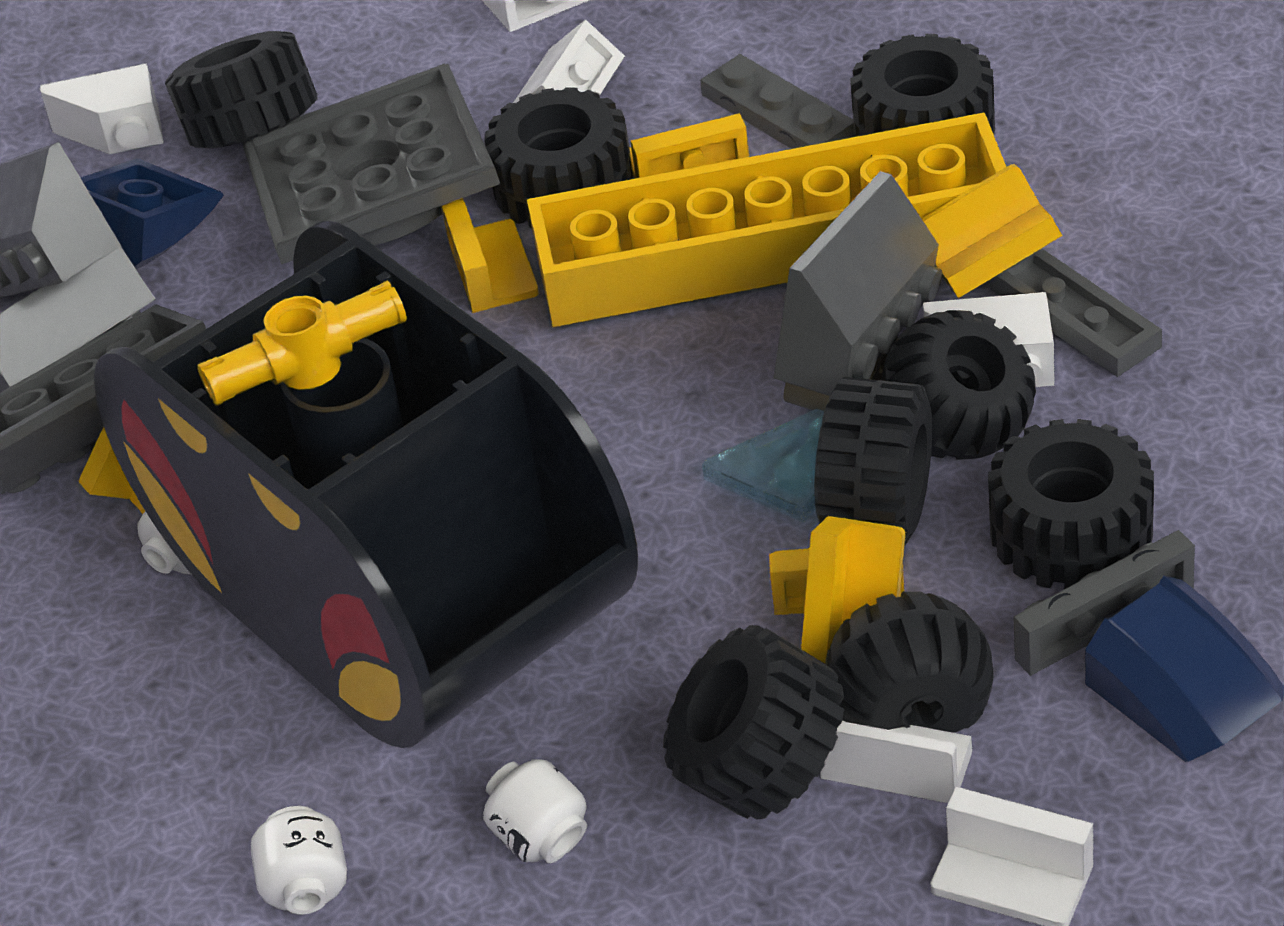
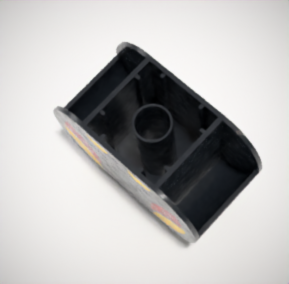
(389, 527)

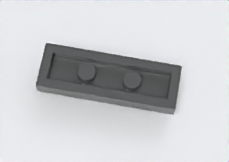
(774, 104)
(1083, 312)
(1070, 618)

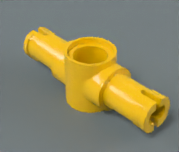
(302, 342)

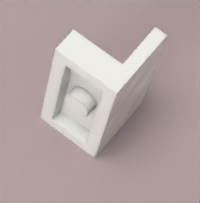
(578, 61)
(899, 760)
(1014, 859)

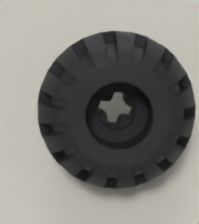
(971, 377)
(912, 664)

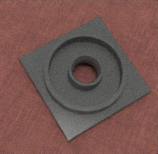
(371, 162)

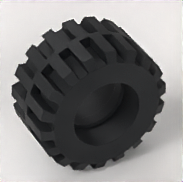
(920, 84)
(241, 89)
(555, 146)
(874, 453)
(1069, 501)
(753, 722)

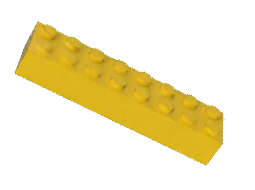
(735, 219)

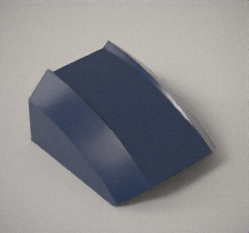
(149, 206)
(1180, 670)

